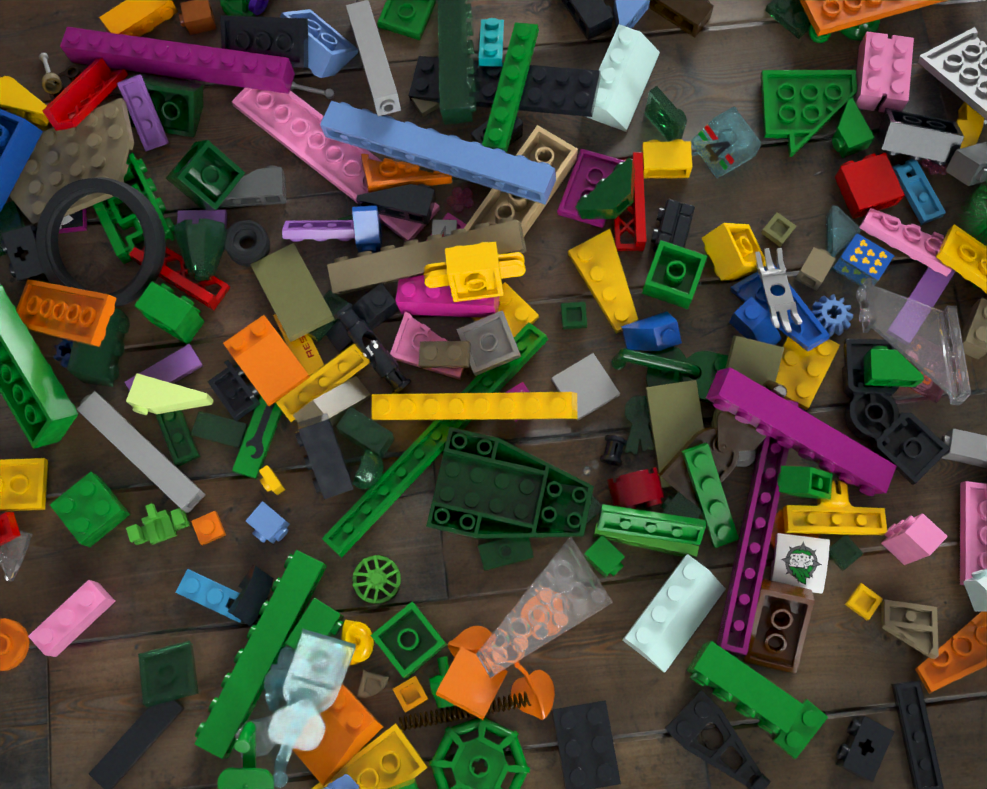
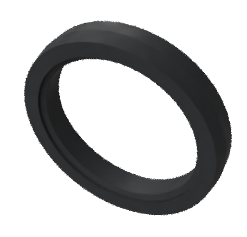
(151, 225)

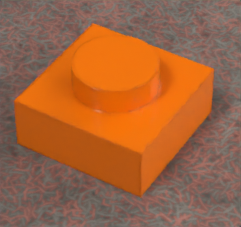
(208, 528)

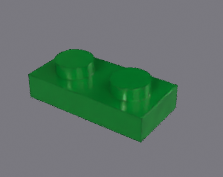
(802, 730)

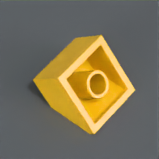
(732, 250)

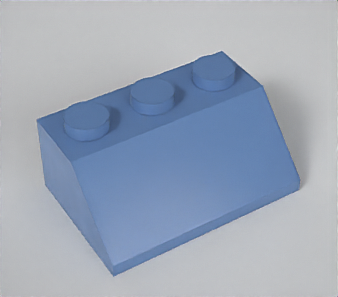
(326, 47)

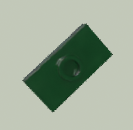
(505, 552)

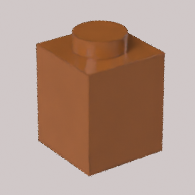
(197, 16)

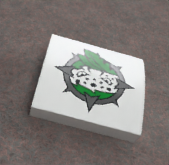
(800, 561)

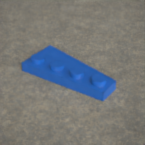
(807, 334)

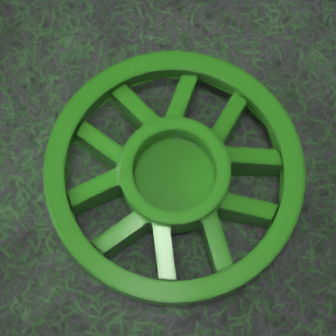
(376, 579)

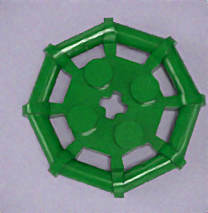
(474, 751)

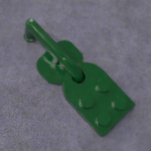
(672, 366)

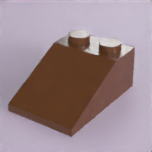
(780, 626)

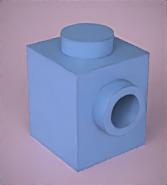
(267, 524)

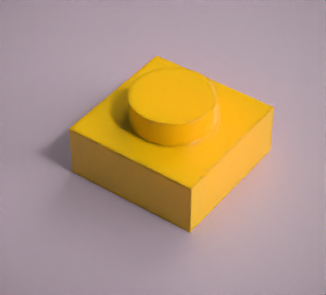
(270, 480)

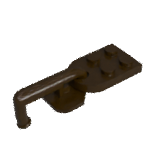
(728, 437)

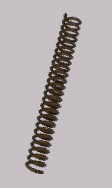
(458, 715)

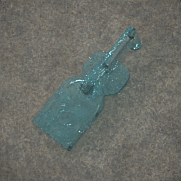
(315, 673)

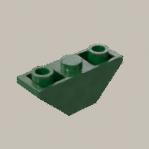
(610, 195)

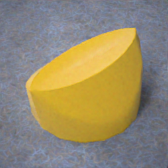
(360, 635)

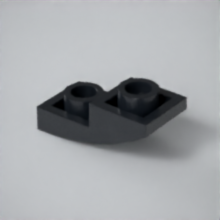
(254, 593)

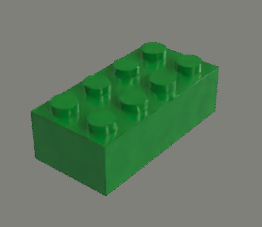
(745, 688)

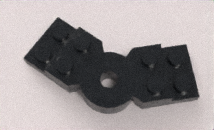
(892, 435)

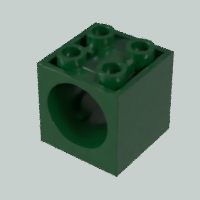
(205, 175)

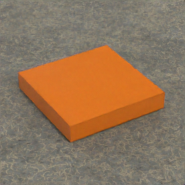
(469, 684)

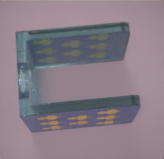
(863, 260)

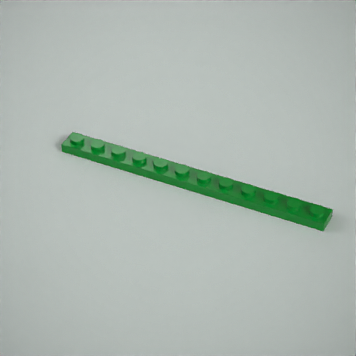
(424, 451)

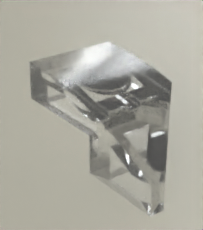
(13, 554)

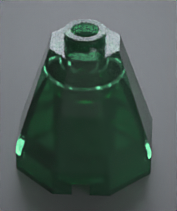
(201, 246)

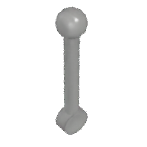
(329, 93)

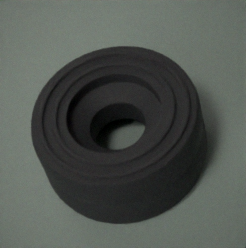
(241, 231)

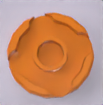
(13, 644)

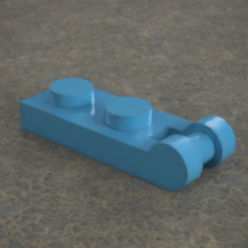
(919, 192)
(207, 593)

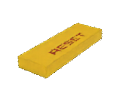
(303, 350)

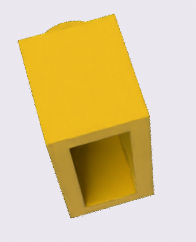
(667, 159)

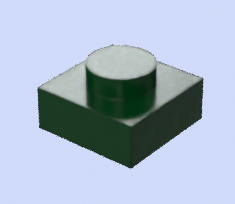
(573, 315)

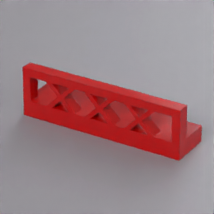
(83, 95)
(637, 210)
(180, 281)

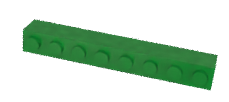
(265, 640)

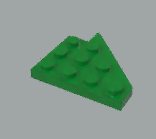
(802, 102)

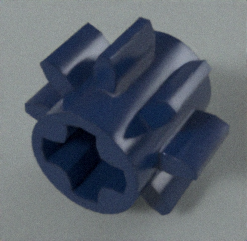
(63, 350)

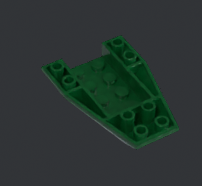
(504, 492)

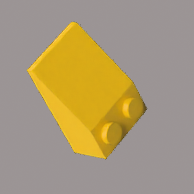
(21, 102)

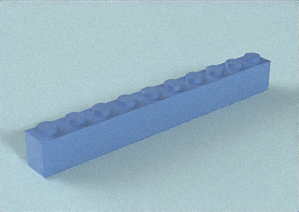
(439, 152)

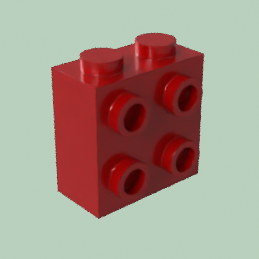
(869, 184)

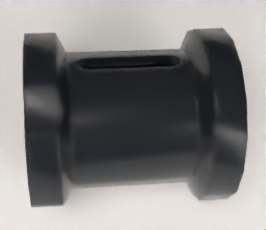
(613, 450)

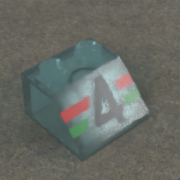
(726, 142)

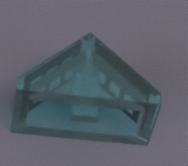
(840, 230)

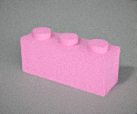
(913, 538)
(71, 618)

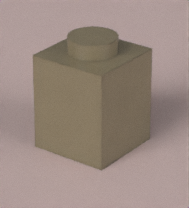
(815, 268)

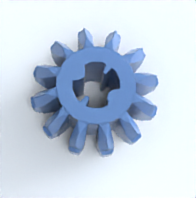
(837, 310)

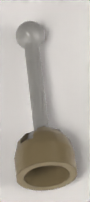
(49, 78)

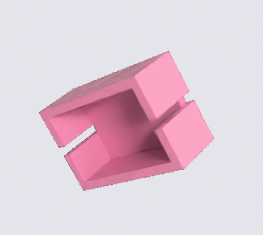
(883, 71)

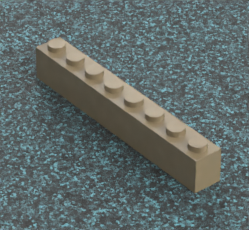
(408, 261)

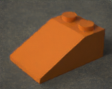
(266, 360)
(346, 733)

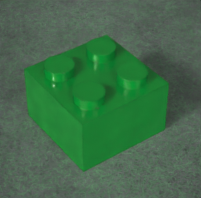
(674, 274)
(170, 312)
(89, 509)
(409, 640)

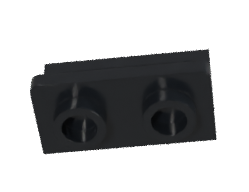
(234, 392)

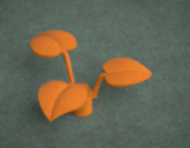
(536, 685)

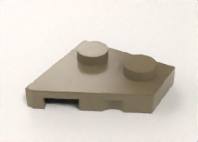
(912, 624)

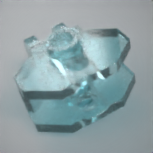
(275, 678)

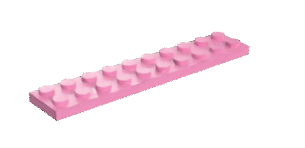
(299, 130)

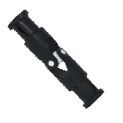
(379, 357)

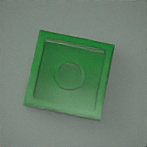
(406, 17)

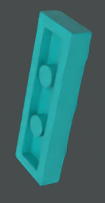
(491, 42)

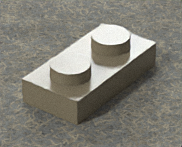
(444, 354)

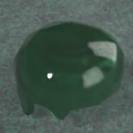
(369, 470)

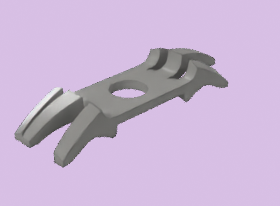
(777, 277)

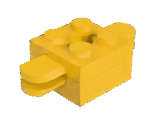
(474, 271)

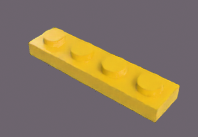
(323, 380)

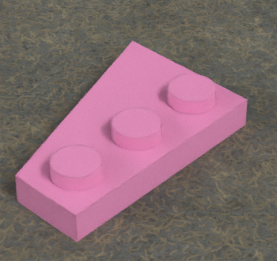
(407, 345)

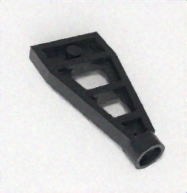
(693, 720)

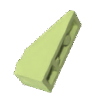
(162, 397)

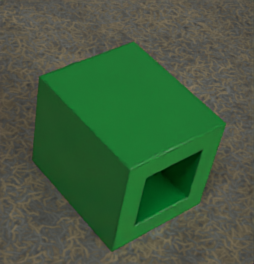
(604, 557)

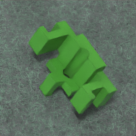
(158, 526)

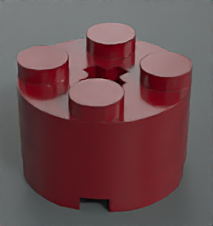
(636, 489)

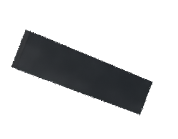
(917, 735)
(135, 743)

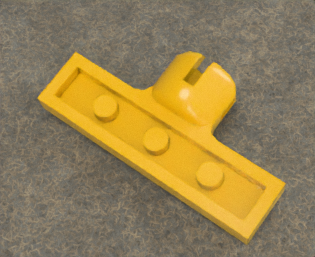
(835, 516)

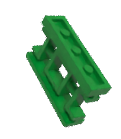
(111, 215)

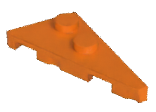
(394, 174)

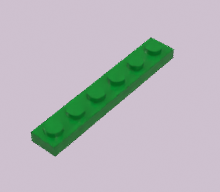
(510, 86)

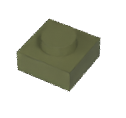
(778, 229)

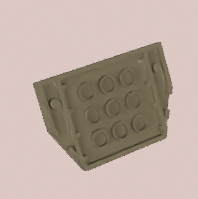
(60, 157)

